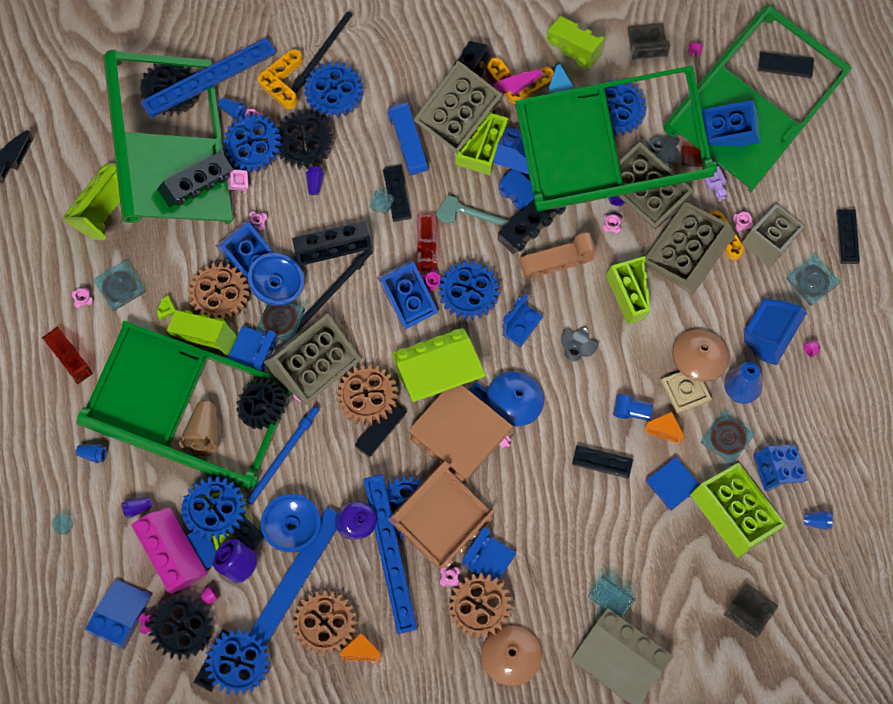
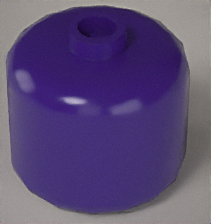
(355, 520)
(235, 561)

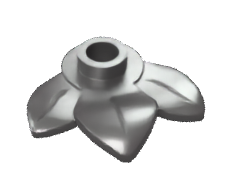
(667, 151)
(579, 342)

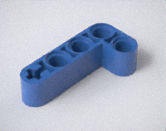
(408, 139)

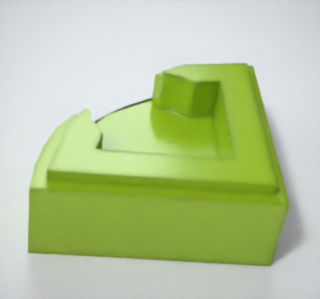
(165, 308)

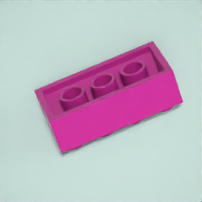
(169, 550)

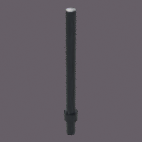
(301, 79)
(357, 264)

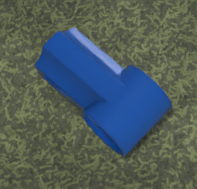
(627, 407)

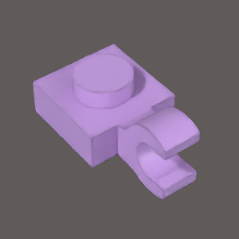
(717, 184)

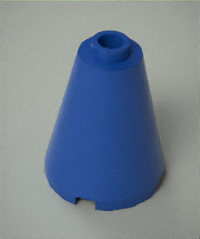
(744, 383)

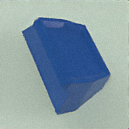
(773, 329)

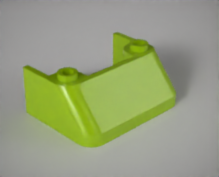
(95, 203)

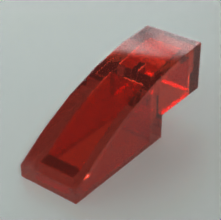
(426, 242)
(67, 355)

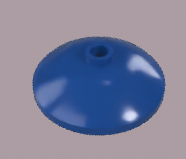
(280, 271)
(511, 407)
(290, 510)

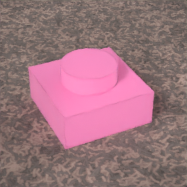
(238, 180)

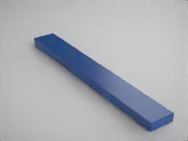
(208, 77)
(390, 555)
(294, 581)

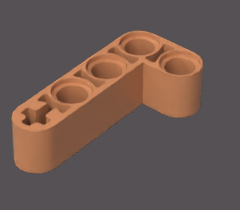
(559, 258)

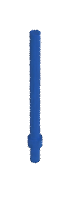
(304, 424)

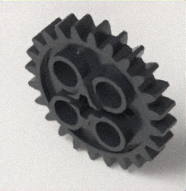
(173, 75)
(320, 137)
(190, 611)

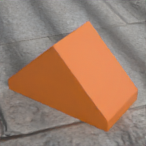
(666, 428)
(360, 650)

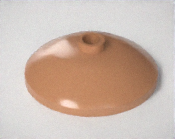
(697, 363)
(511, 669)

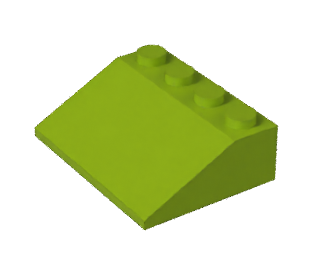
(437, 364)
(737, 509)

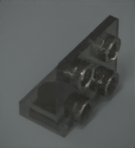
(648, 41)
(751, 610)

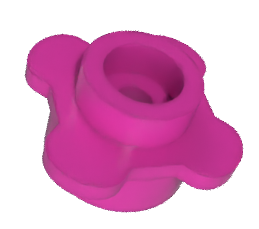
(436, 280)
(144, 620)

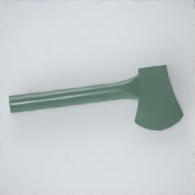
(451, 206)

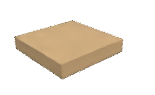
(684, 392)

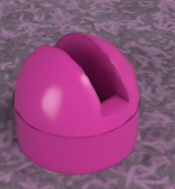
(695, 48)
(811, 348)
(209, 595)

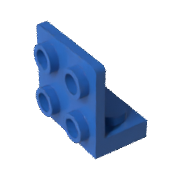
(520, 322)
(253, 348)
(779, 466)
(488, 556)

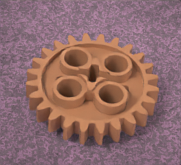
(211, 278)
(368, 411)
(470, 621)
(311, 635)

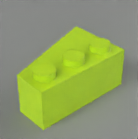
(575, 42)
(481, 148)
(630, 289)
(202, 330)

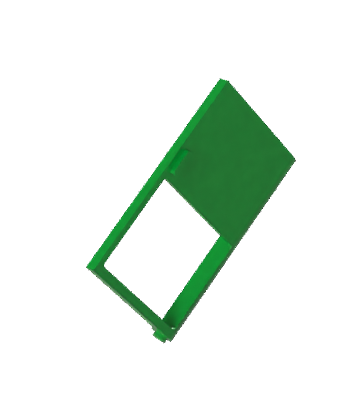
(723, 88)
(574, 147)
(150, 159)
(148, 391)

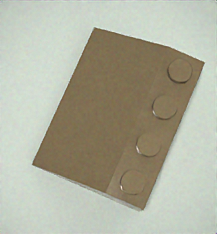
(458, 107)
(654, 204)
(689, 247)
(313, 359)
(622, 658)

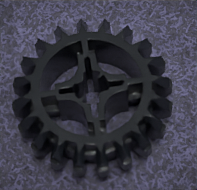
(263, 408)

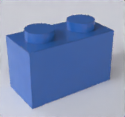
(517, 189)

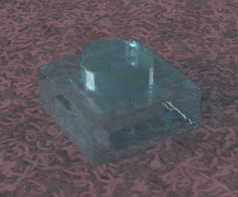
(381, 202)

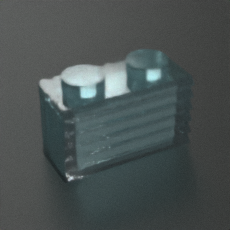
(611, 596)

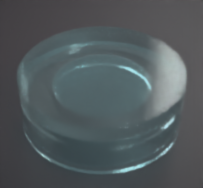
(62, 524)

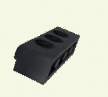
(475, 57)
(174, 195)
(515, 242)
(331, 243)

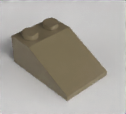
(773, 235)

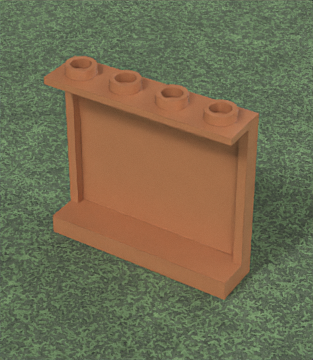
(460, 431)
(441, 516)

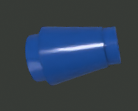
(232, 108)
(94, 453)
(820, 520)

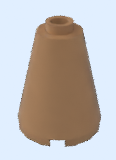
(201, 430)

